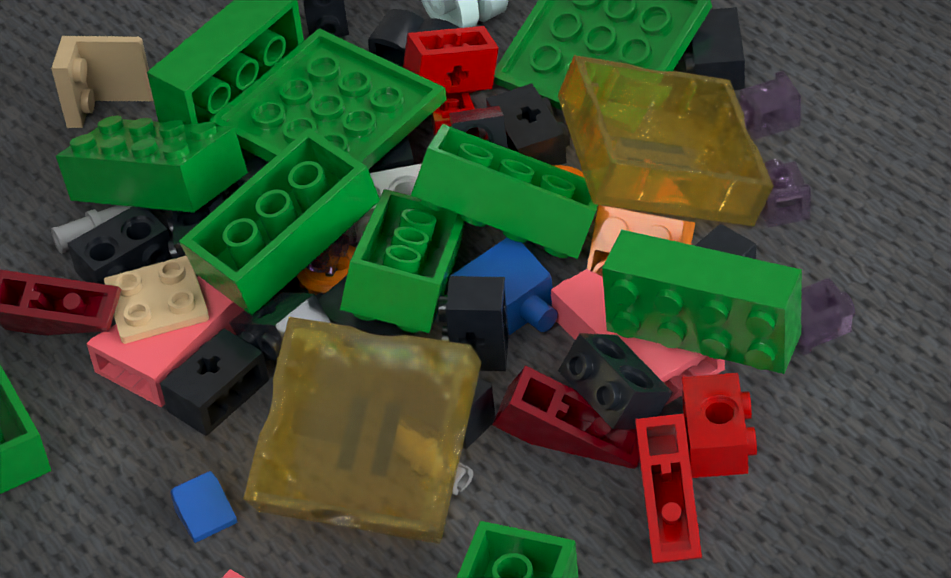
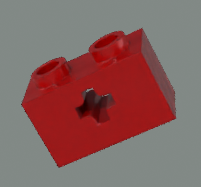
(453, 58)

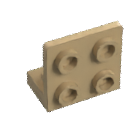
(99, 70)
(158, 299)

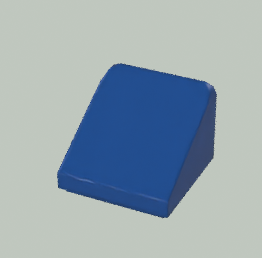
(203, 506)

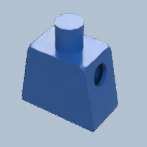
(526, 283)

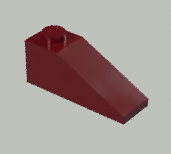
(55, 304)
(562, 420)

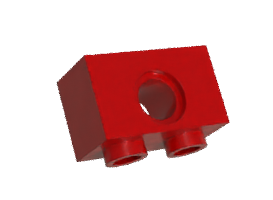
(716, 425)

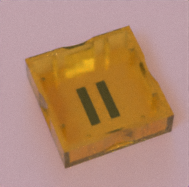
(663, 142)
(364, 430)

